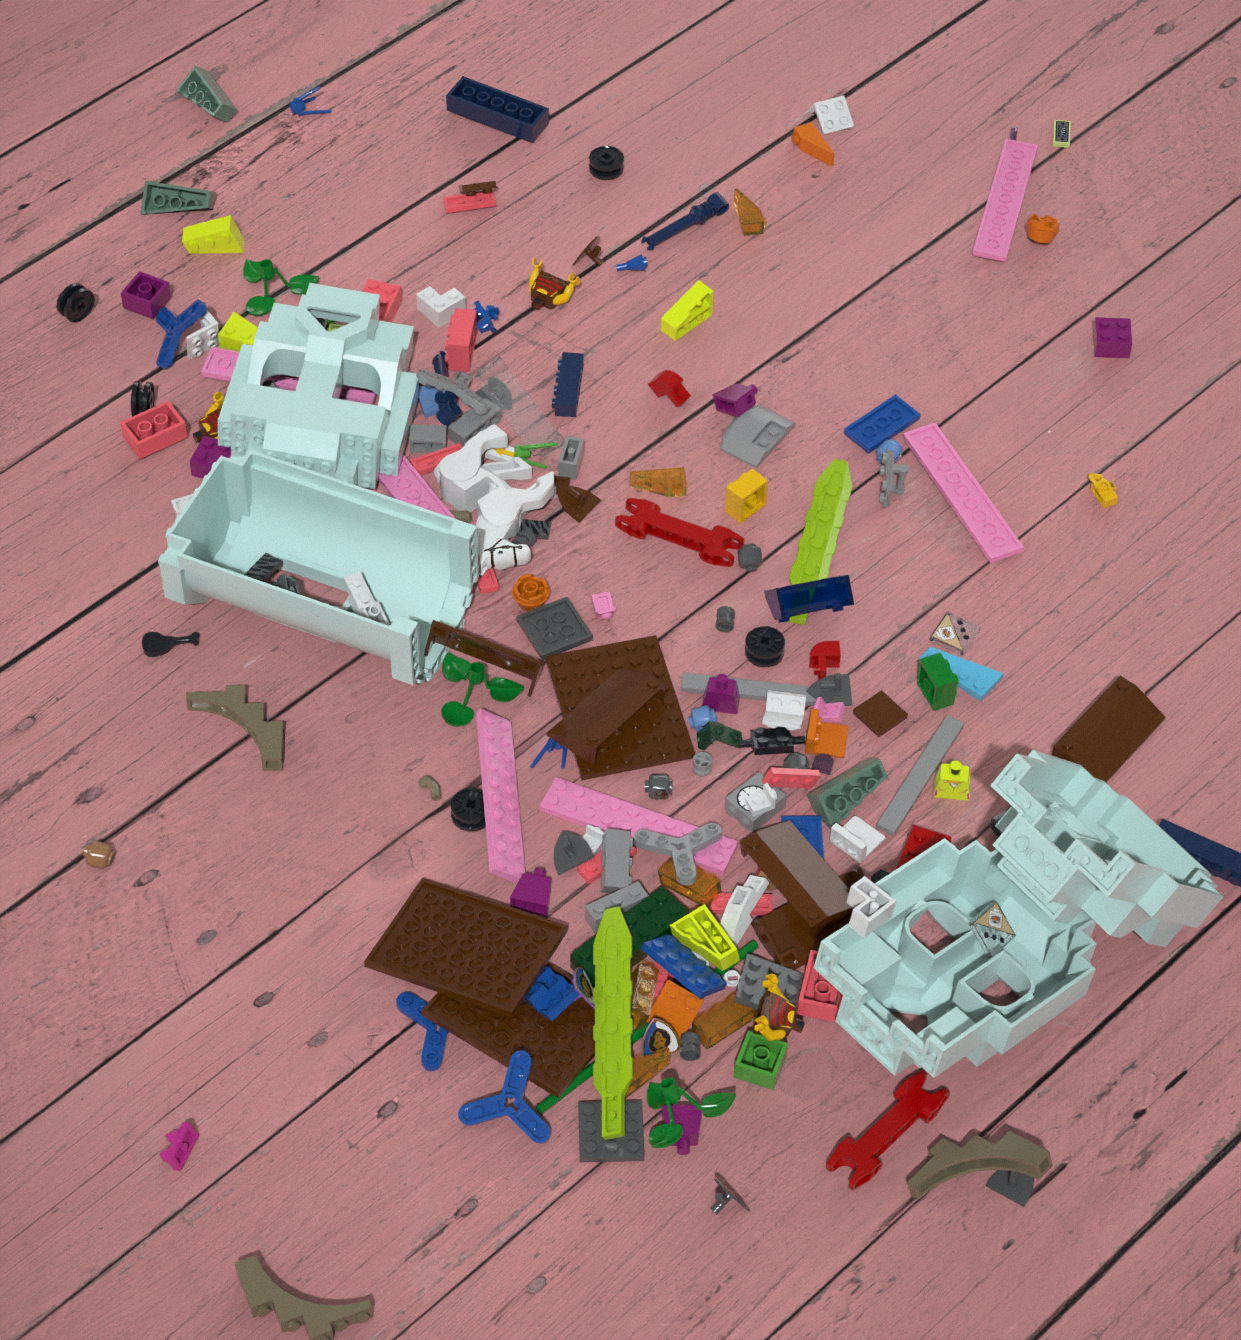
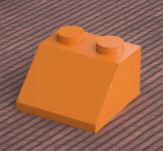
(675, 1007)

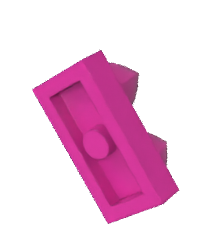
(182, 1144)

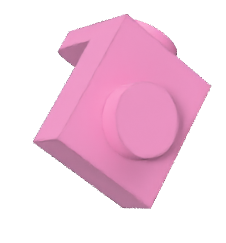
(603, 605)
(830, 711)

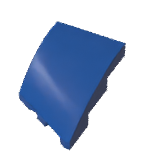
(551, 994)

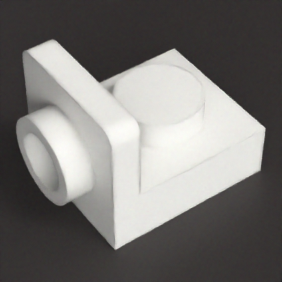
(761, 801)
(594, 838)

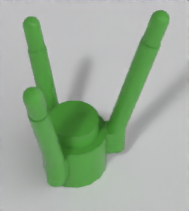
(523, 452)

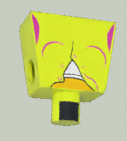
(952, 782)

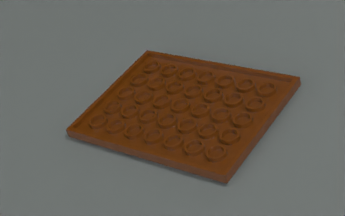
(651, 735)
(466, 947)
(557, 1047)

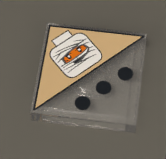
(954, 633)
(992, 929)

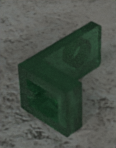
(713, 731)

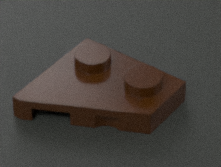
(471, 189)

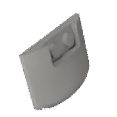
(755, 435)

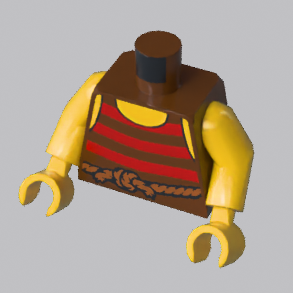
(548, 289)
(209, 422)
(775, 1013)

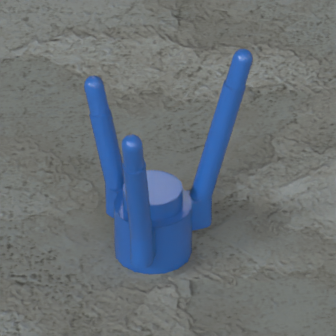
(297, 105)
(551, 744)

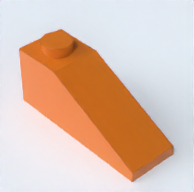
(812, 143)

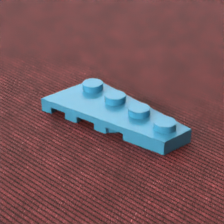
(972, 677)

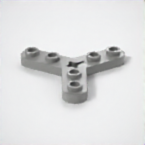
(457, 384)
(670, 846)

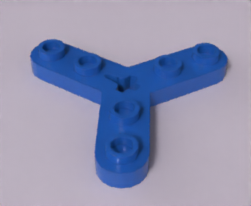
(174, 327)
(434, 1041)
(513, 1087)

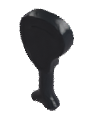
(157, 644)

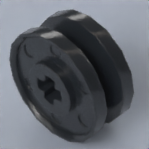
(606, 162)
(75, 302)
(142, 398)
(764, 646)
(468, 810)

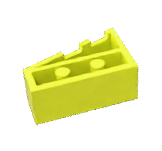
(213, 237)
(688, 311)
(237, 332)
(706, 938)

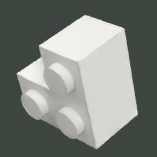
(439, 307)
(870, 907)

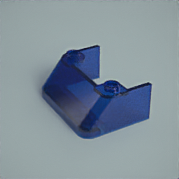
(809, 597)

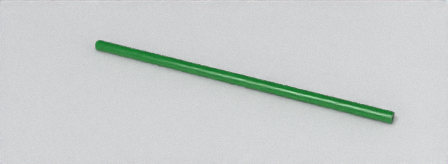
(637, 1034)

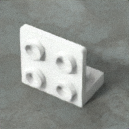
(832, 115)
(204, 338)
(784, 710)
(856, 838)

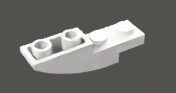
(362, 600)
(740, 905)

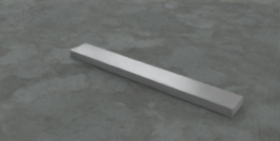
(747, 688)
(920, 775)

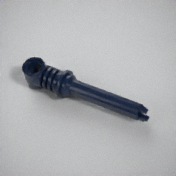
(697, 215)
(445, 399)

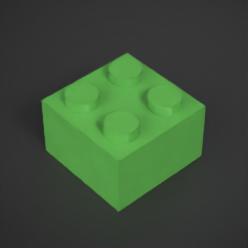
(760, 1060)

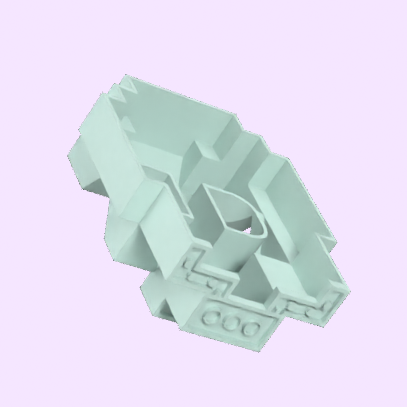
(312, 423)
(1094, 850)
(896, 973)

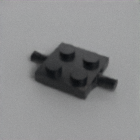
(771, 741)

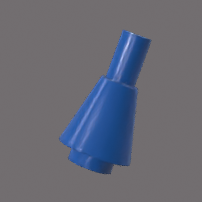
(636, 263)

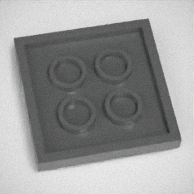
(554, 628)
(753, 974)
(597, 1149)

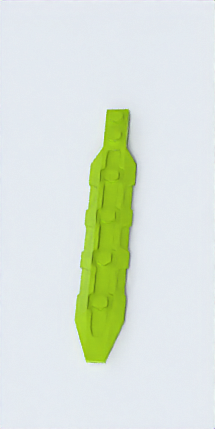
(822, 527)
(612, 1019)

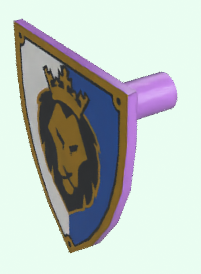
(583, 985)

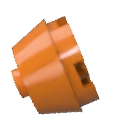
(1042, 228)
(530, 592)

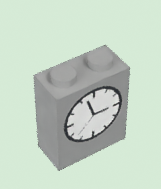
(737, 808)

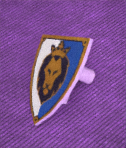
(659, 1038)

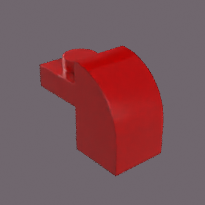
(669, 383)
(823, 656)

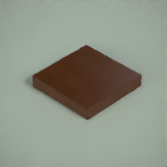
(880, 713)

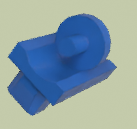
(490, 313)

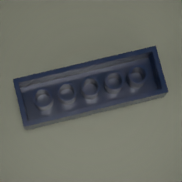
(497, 109)

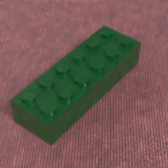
(645, 922)

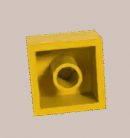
(746, 495)

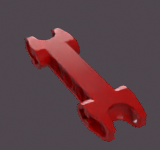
(650, 521)
(864, 1153)

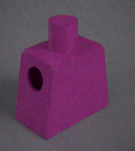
(735, 399)
(722, 694)
(532, 893)
(690, 1119)

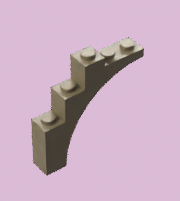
(250, 716)
(979, 1154)
(292, 1312)

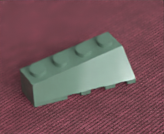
(205, 92)
(170, 198)
(845, 792)

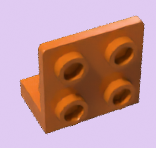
(825, 737)

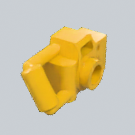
(1103, 490)

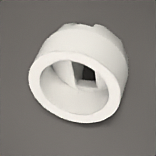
(732, 973)

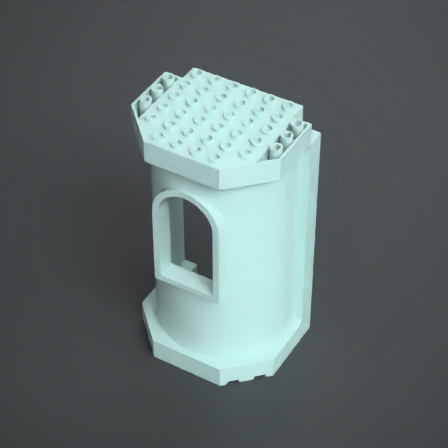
(324, 530)

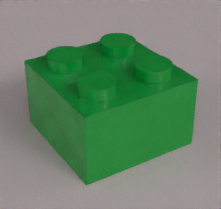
(937, 681)

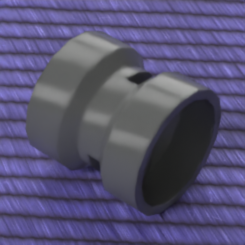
(525, 537)
(725, 619)
(690, 1046)

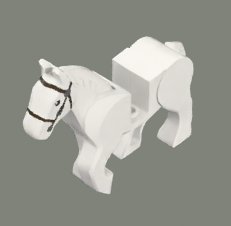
(499, 506)

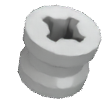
(698, 760)

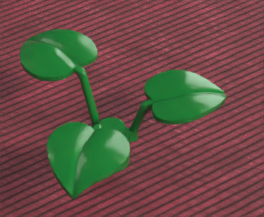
(255, 271)
(455, 670)
(669, 1093)

